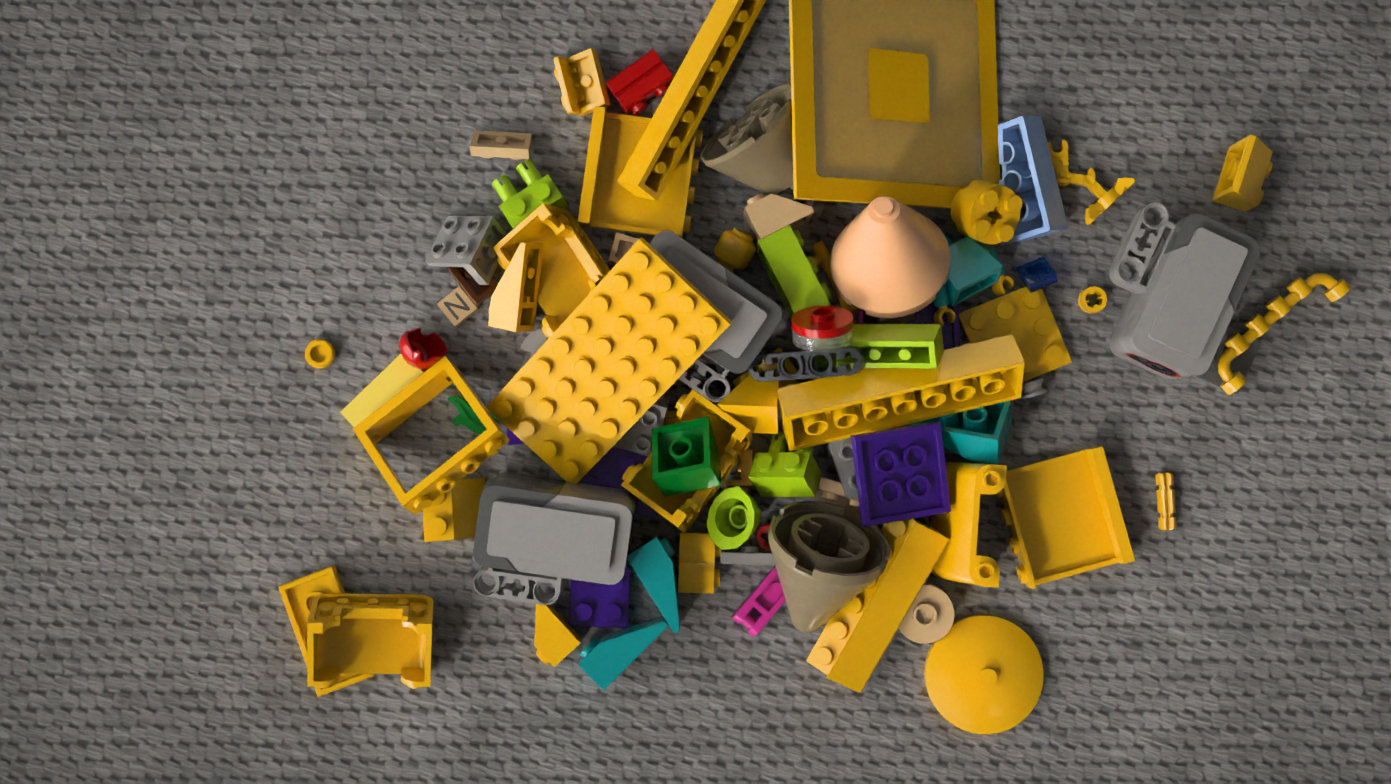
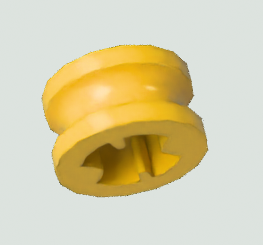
(1102, 297)

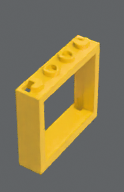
(405, 405)

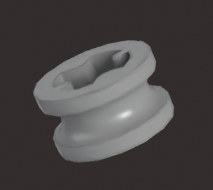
(1033, 389)

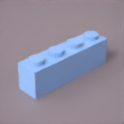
(1031, 175)

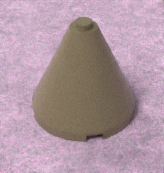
(823, 559)

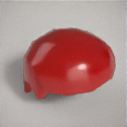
(420, 349)

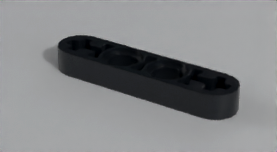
(807, 367)

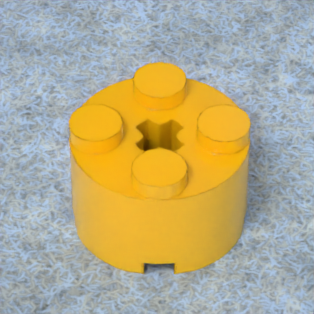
(986, 212)

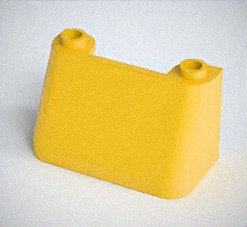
(569, 261)
(686, 507)
(960, 525)
(370, 637)

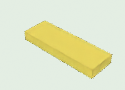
(380, 390)

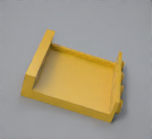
(613, 207)
(1064, 517)

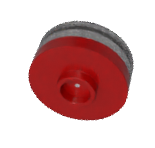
(822, 328)

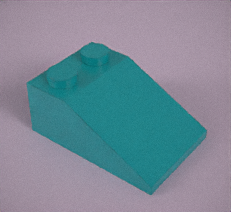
(976, 432)
(656, 571)
(616, 651)

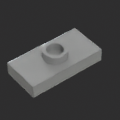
(747, 556)

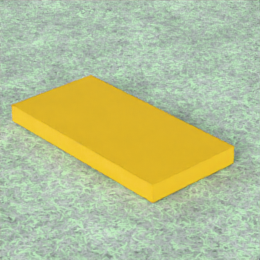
(298, 599)

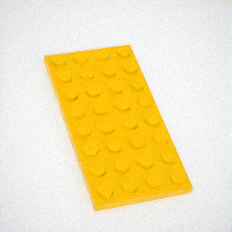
(608, 362)

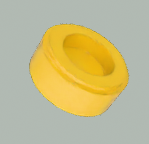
(320, 353)

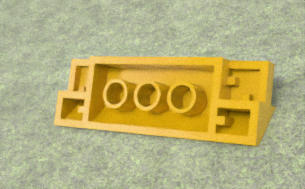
(867, 624)

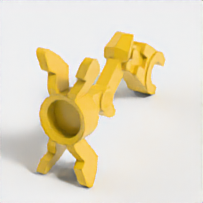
(1064, 177)

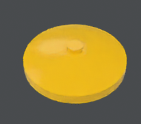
(984, 674)

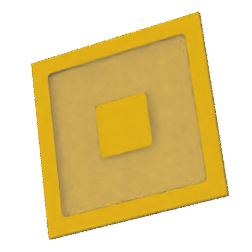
(893, 99)

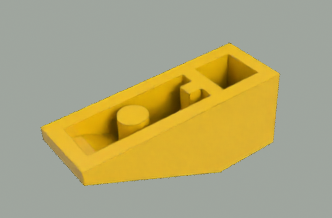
(516, 295)

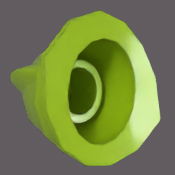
(733, 518)

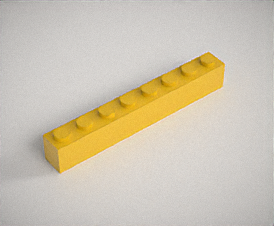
(688, 97)

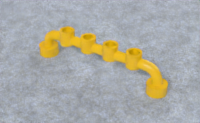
(1259, 325)

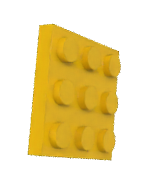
(1029, 321)

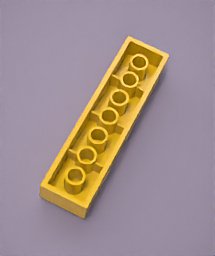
(894, 397)

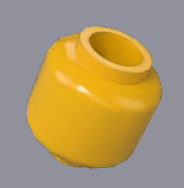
(735, 249)

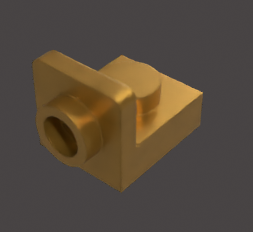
(743, 467)

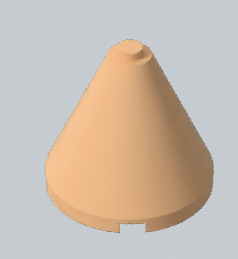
(890, 260)

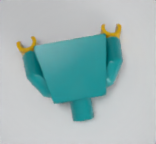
(971, 271)

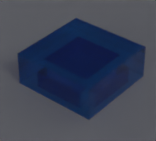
(1037, 274)

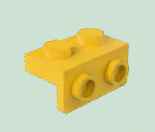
(581, 82)

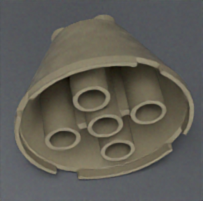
(757, 145)

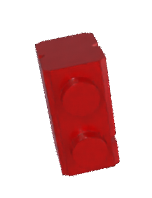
(640, 83)

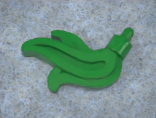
(468, 416)

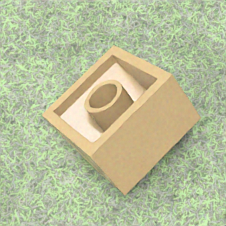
(773, 213)

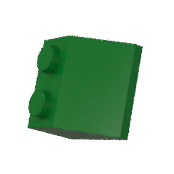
(685, 457)

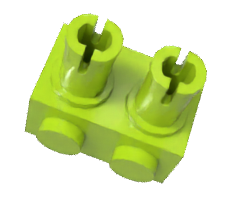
(520, 205)
(784, 472)

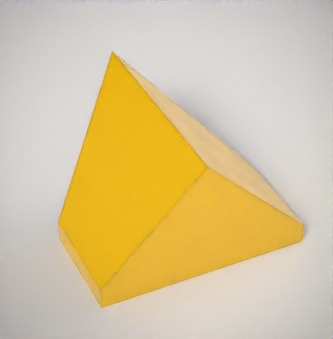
(754, 405)

